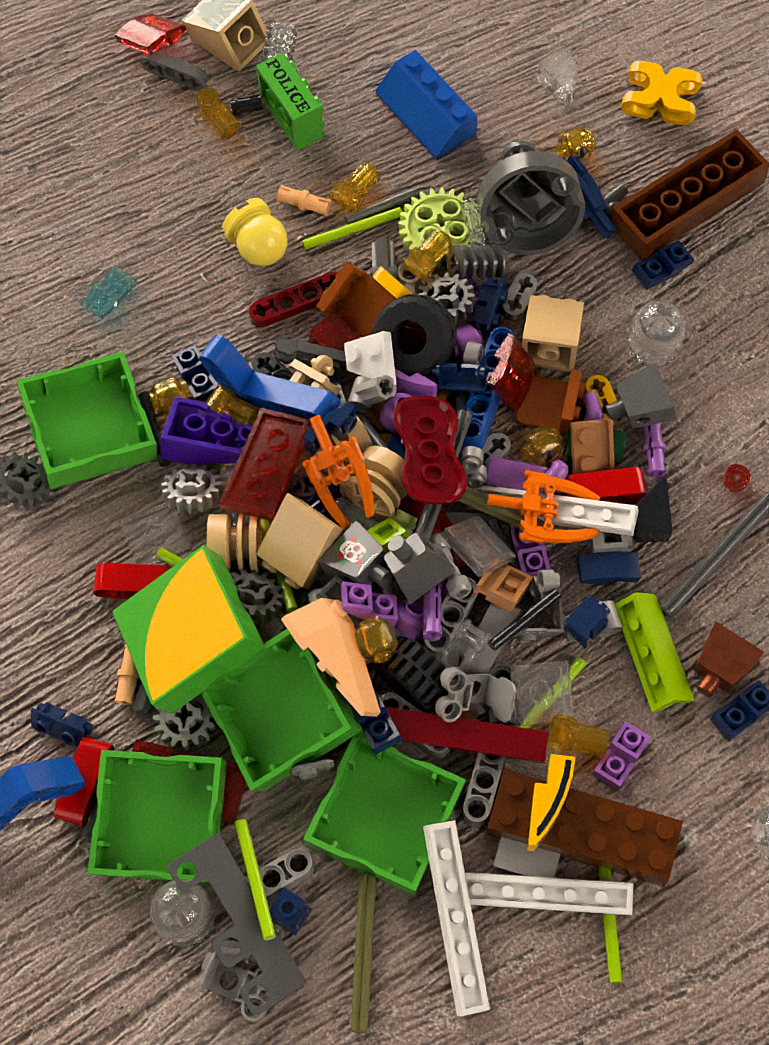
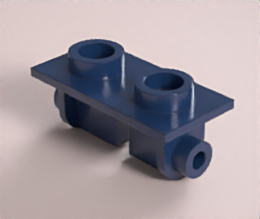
(493, 295)
(470, 378)
(49, 720)

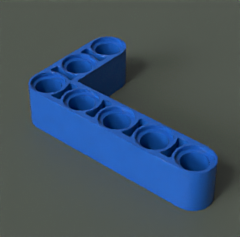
(262, 390)
(486, 401)
(37, 783)

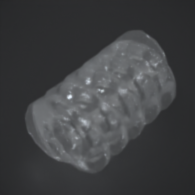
(279, 38)

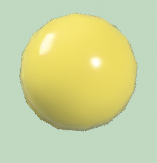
(256, 233)

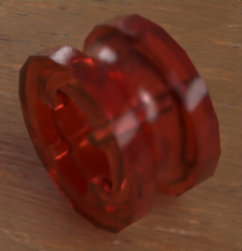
(744, 478)

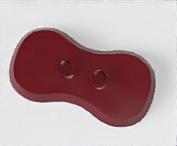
(430, 464)

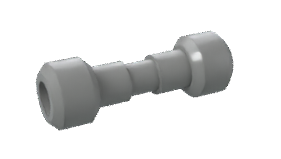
(457, 584)

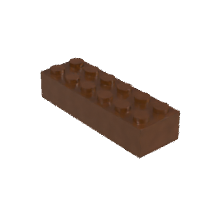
(689, 194)
(591, 830)

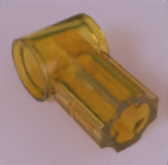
(216, 113)
(351, 193)
(424, 259)
(225, 401)
(569, 735)

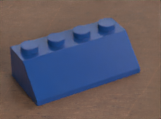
(427, 105)

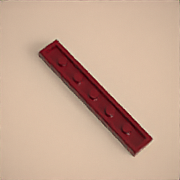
(471, 735)

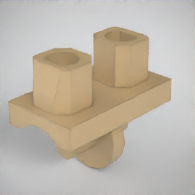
(321, 368)

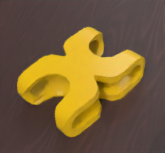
(661, 93)

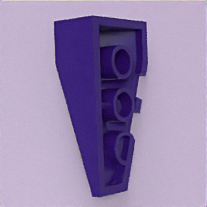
(201, 435)

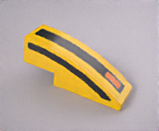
(550, 798)

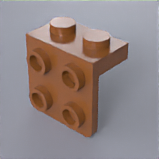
(355, 298)
(552, 402)

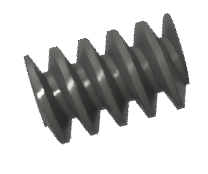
(476, 260)

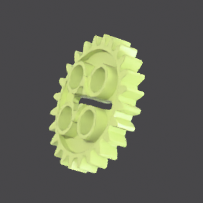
(415, 230)

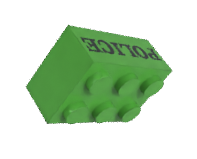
(290, 100)

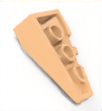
(331, 637)

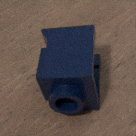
(587, 621)
(289, 911)

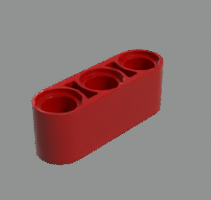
(614, 485)
(124, 579)
(78, 806)

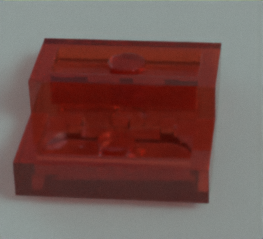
(149, 33)
(513, 373)

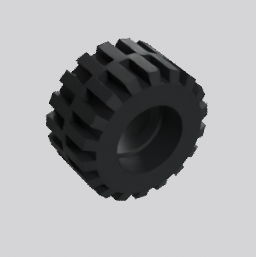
(414, 674)

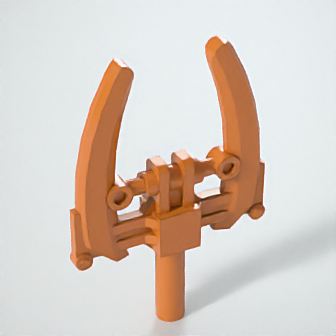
(332, 459)
(532, 507)

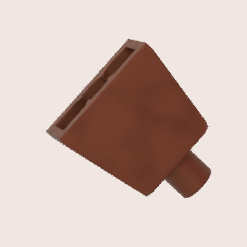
(724, 660)

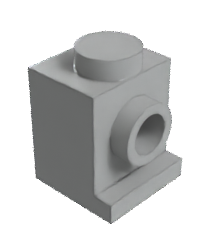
(620, 543)

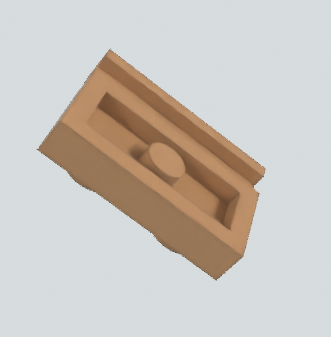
(592, 446)
(504, 587)

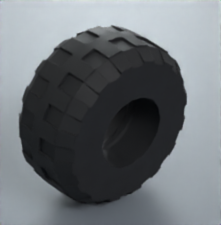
(438, 327)

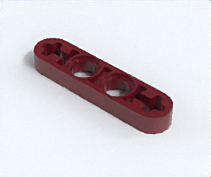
(294, 294)

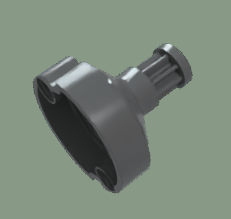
(532, 199)

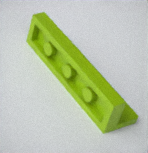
(653, 651)

